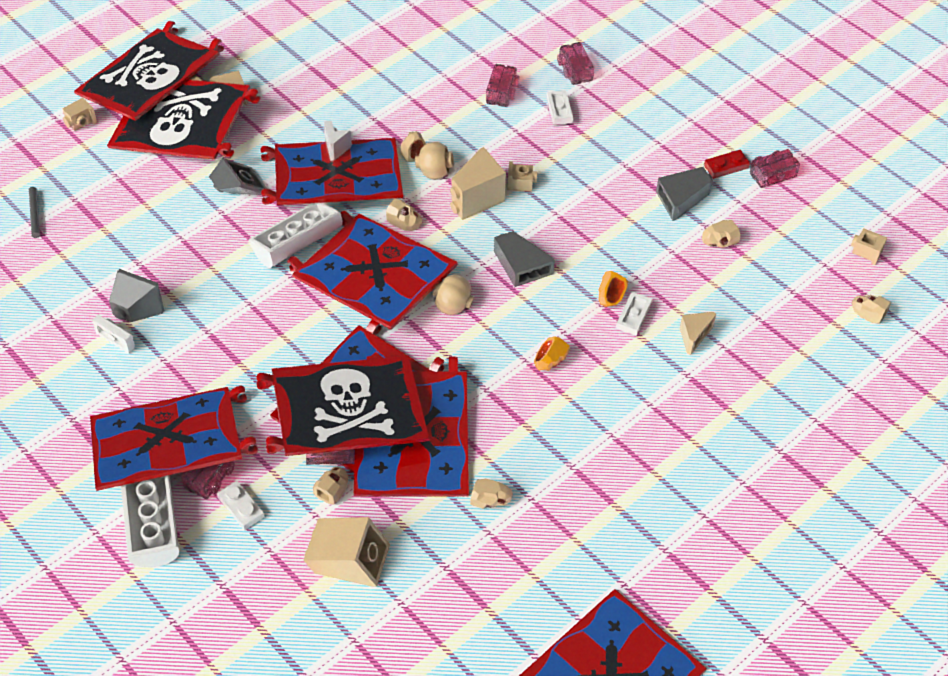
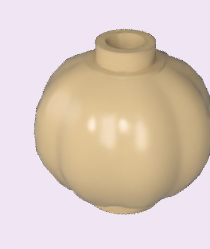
(434, 160)
(453, 295)

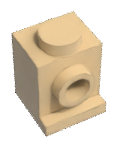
(78, 114)
(521, 177)
(868, 245)

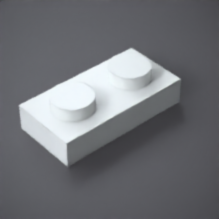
(559, 107)
(633, 313)
(111, 332)
(240, 505)

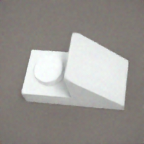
(336, 141)

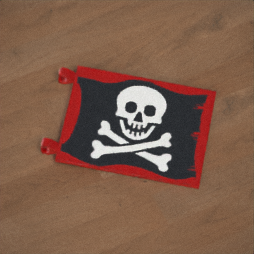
(148, 72)
(187, 122)
(345, 406)

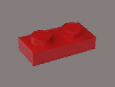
(726, 164)

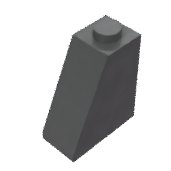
(683, 190)
(522, 259)

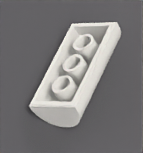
(295, 233)
(150, 522)

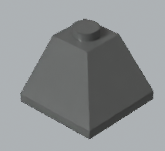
(236, 178)
(135, 297)

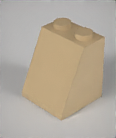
(477, 185)
(347, 550)

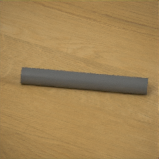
(34, 213)

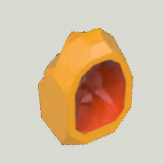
(612, 288)
(551, 353)

